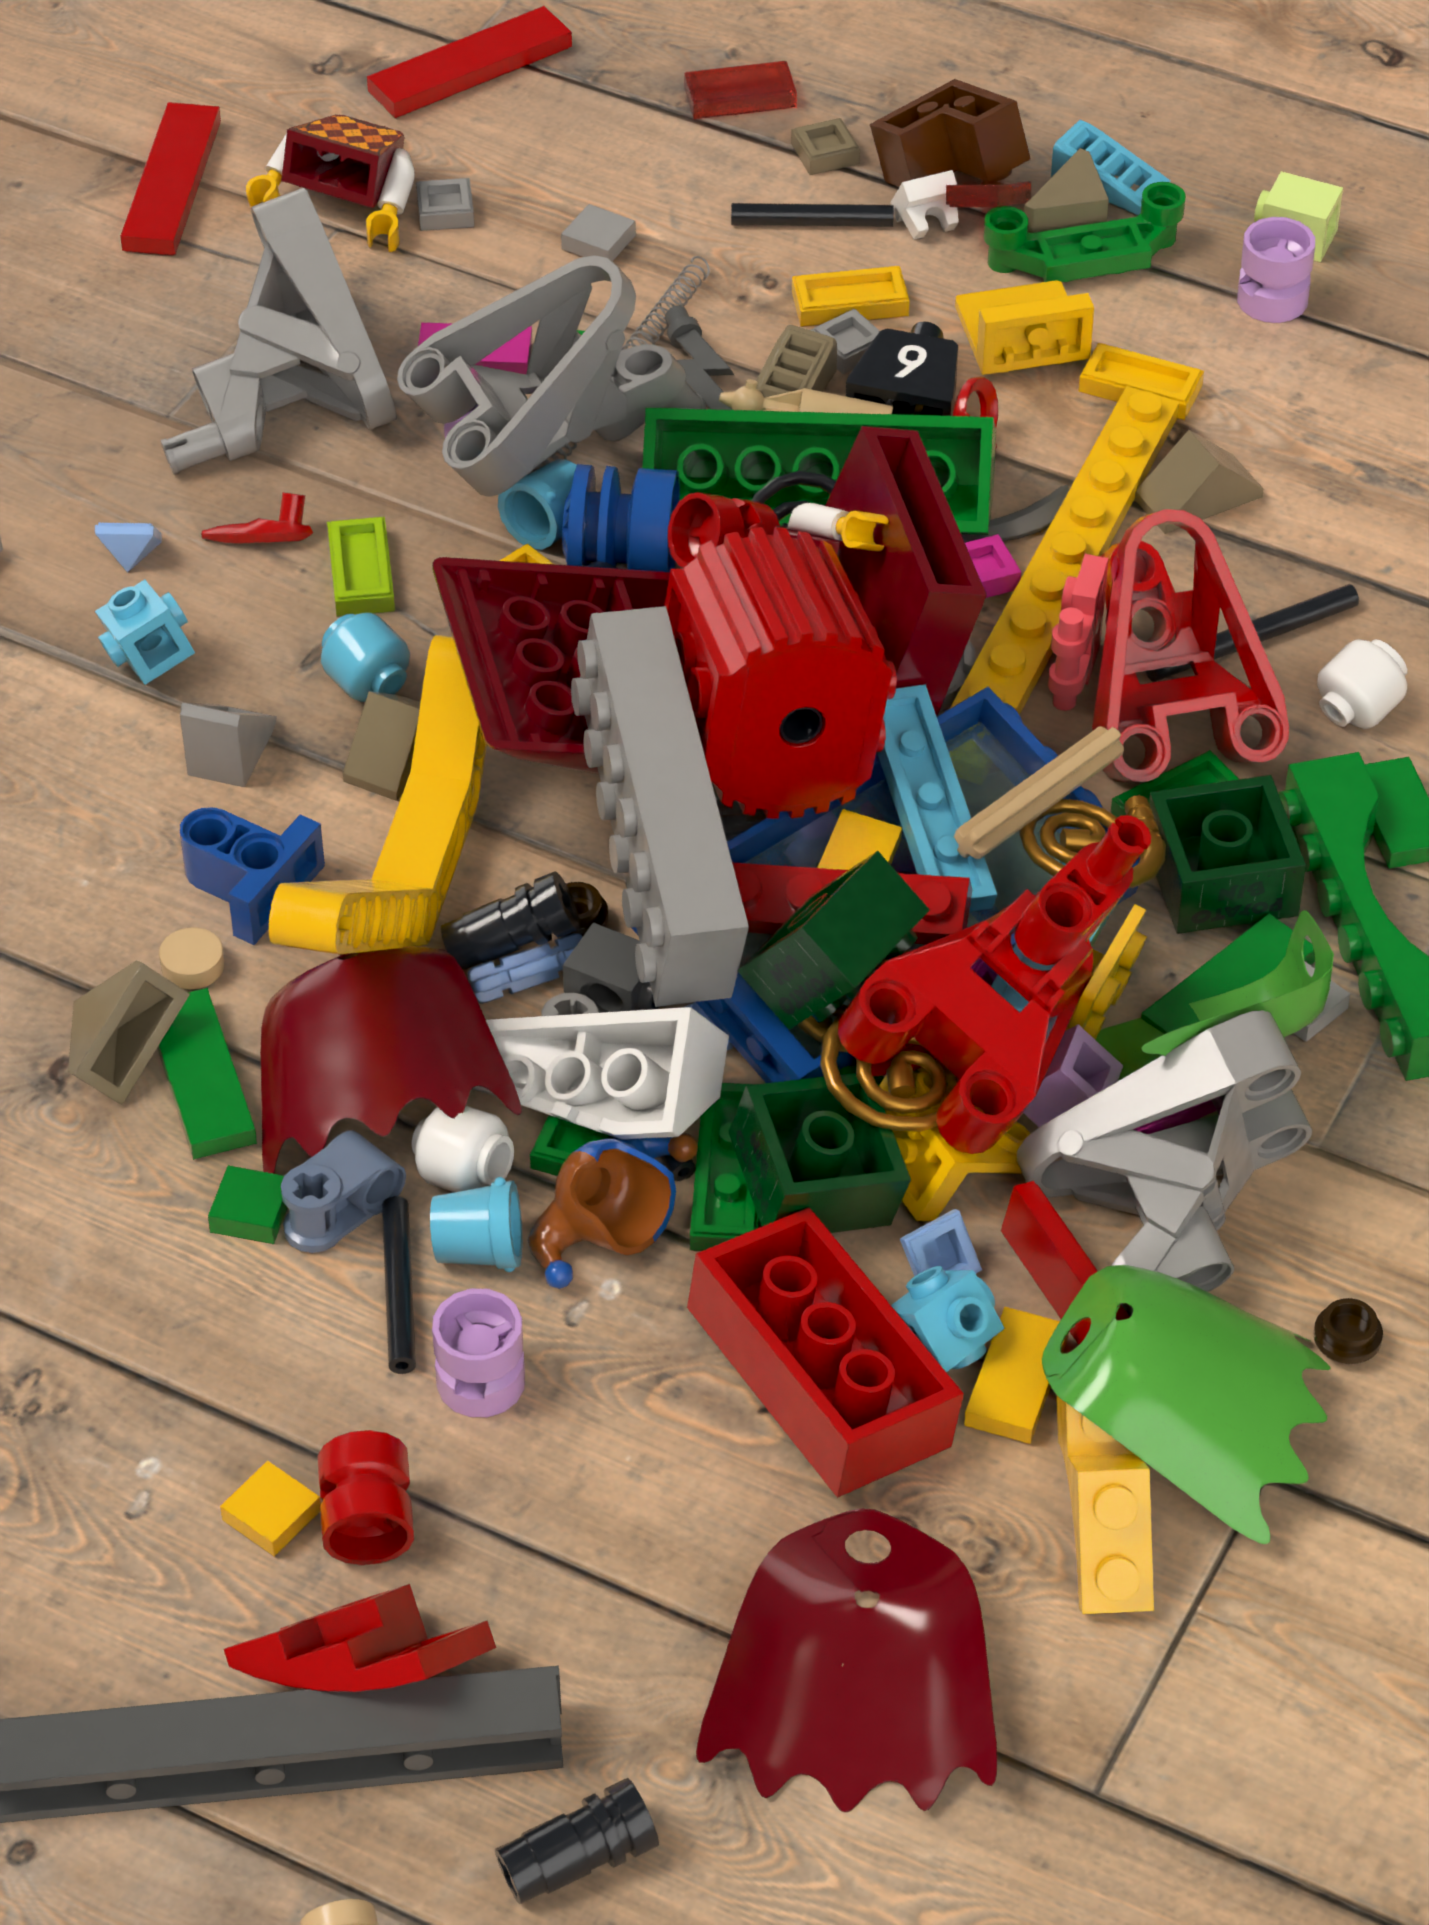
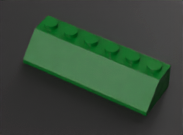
(745, 449)

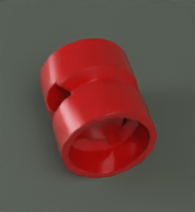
(709, 517)
(365, 1497)

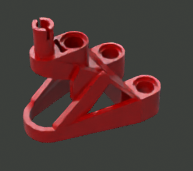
(1141, 581)
(970, 1025)

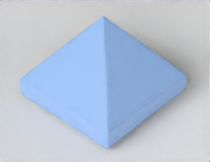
(128, 541)
(942, 1244)

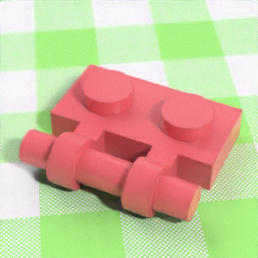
(1079, 632)

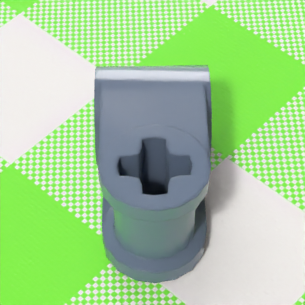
(337, 1191)

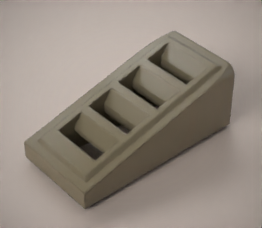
(800, 352)

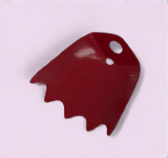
(367, 1041)
(911, 1677)

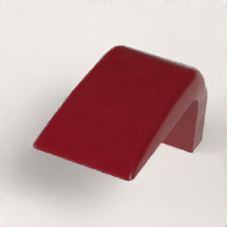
(524, 620)

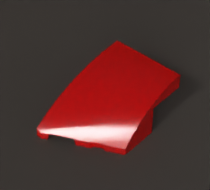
(359, 1647)

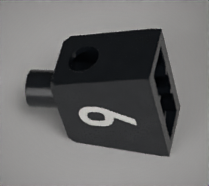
(908, 371)

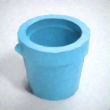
(536, 504)
(478, 1226)

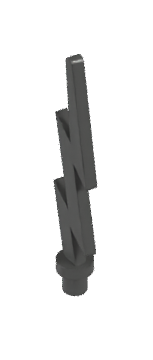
(686, 334)

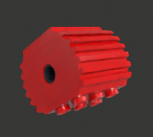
(780, 671)

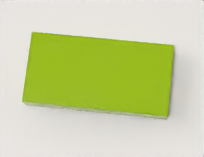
(360, 566)

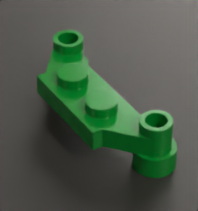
(1087, 248)

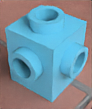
(144, 631)
(950, 1315)

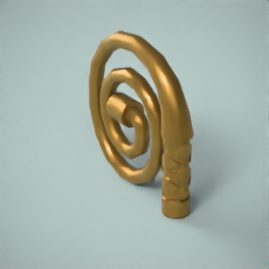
(1086, 816)
(900, 1084)

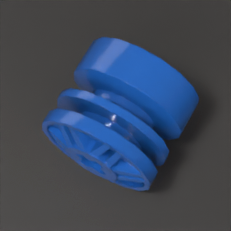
(620, 525)

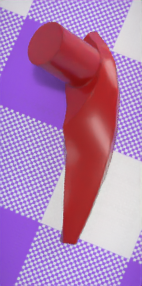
(287, 529)

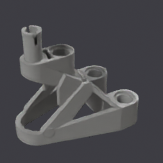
(293, 315)
(574, 378)
(1173, 1172)

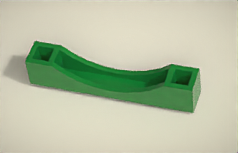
(1333, 818)

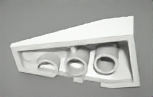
(616, 1069)

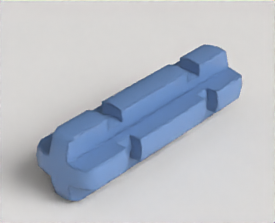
(521, 969)

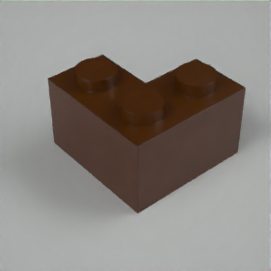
(951, 130)

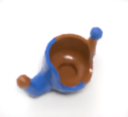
(610, 1197)

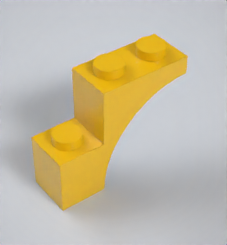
(1109, 1517)

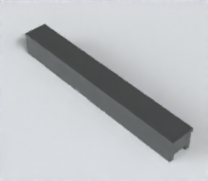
(279, 1744)

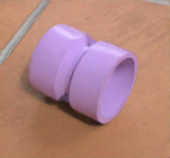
(1276, 269)
(478, 1352)

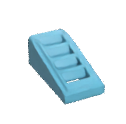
(1110, 160)

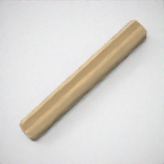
(1038, 792)

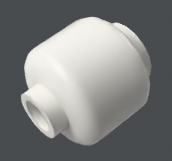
(1362, 683)
(462, 1150)

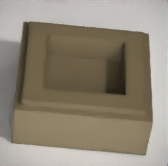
(825, 146)

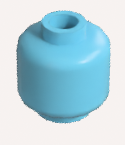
(364, 655)

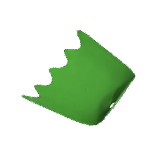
(1286, 993)
(1189, 1387)

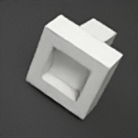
(922, 198)

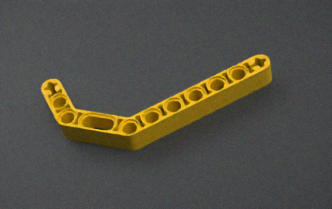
(422, 845)

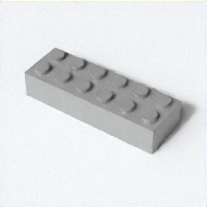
(659, 807)

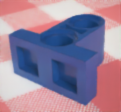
(248, 863)

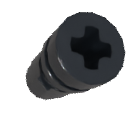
(512, 922)
(578, 1842)

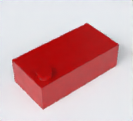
(824, 1351)

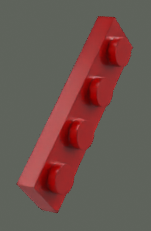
(777, 891)

